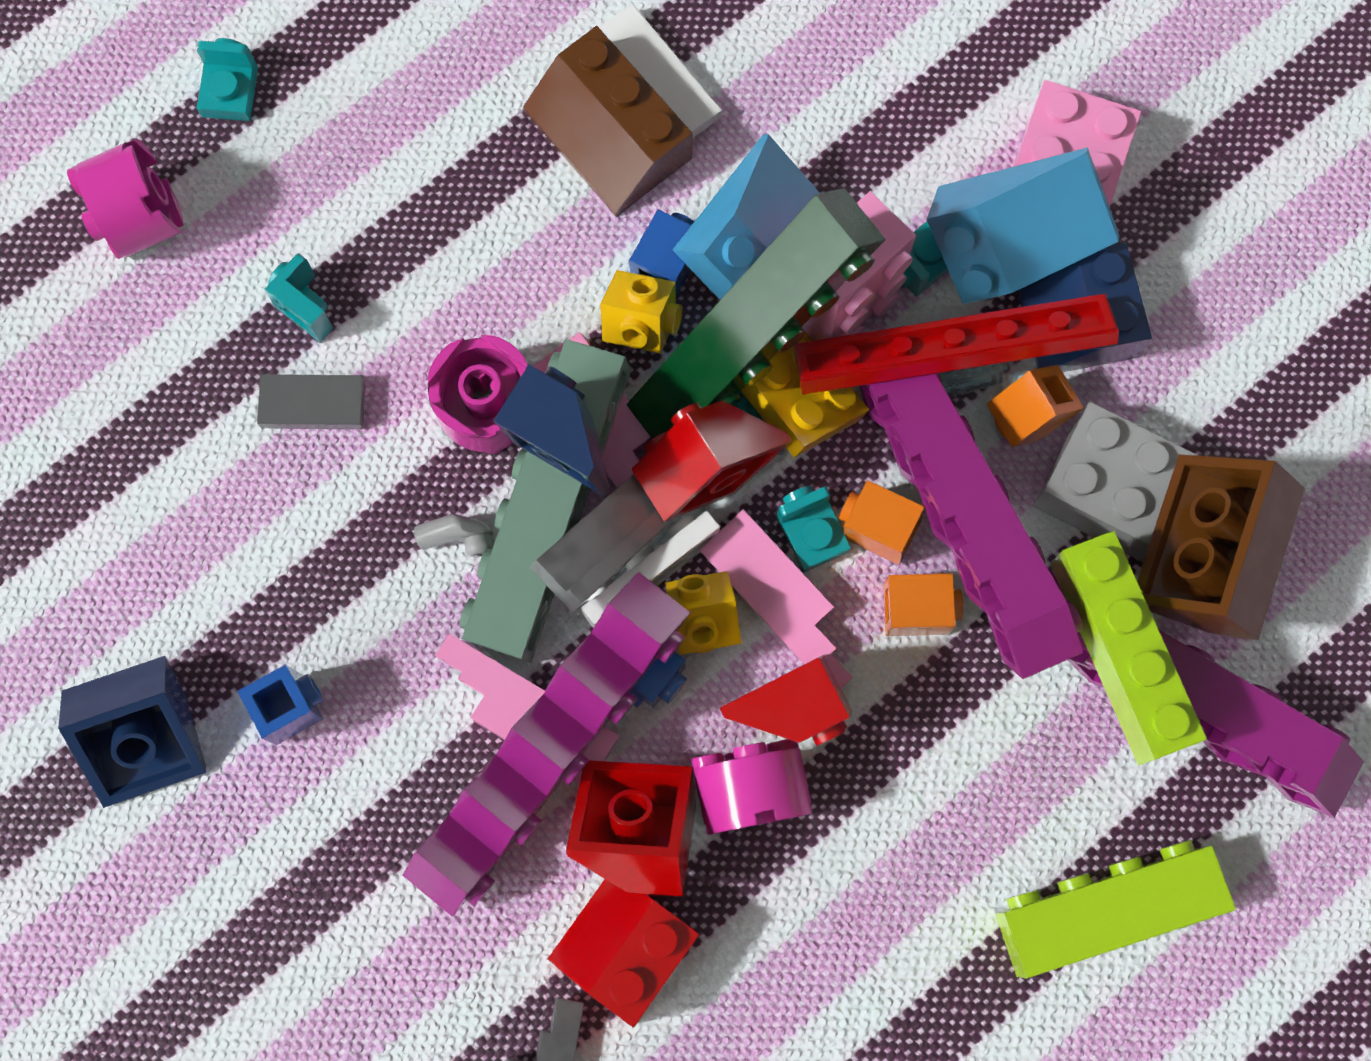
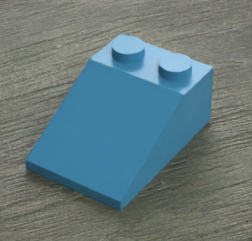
(745, 216)
(1020, 224)

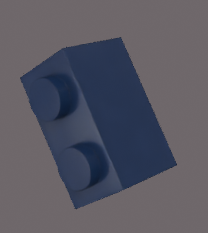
(1106, 273)
(553, 424)
(131, 731)

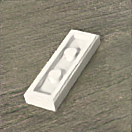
(661, 69)

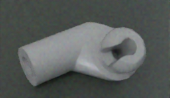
(455, 528)

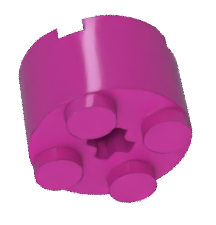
(126, 199)
(461, 372)
(751, 786)

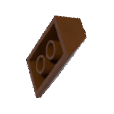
(608, 121)
(1220, 543)

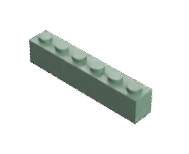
(541, 510)

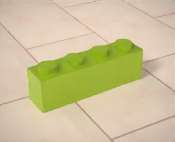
(1127, 649)
(1114, 910)

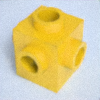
(639, 311)
(712, 611)

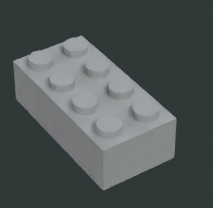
(1110, 479)

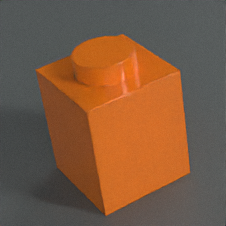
(1034, 406)
(881, 521)
(921, 604)

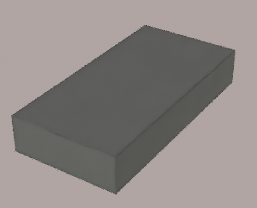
(311, 401)

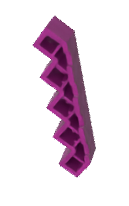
(974, 518)
(1257, 730)
(547, 745)

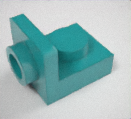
(226, 80)
(927, 262)
(293, 298)
(812, 528)

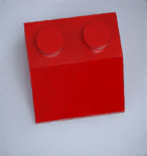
(706, 457)
(795, 705)
(635, 825)
(623, 950)

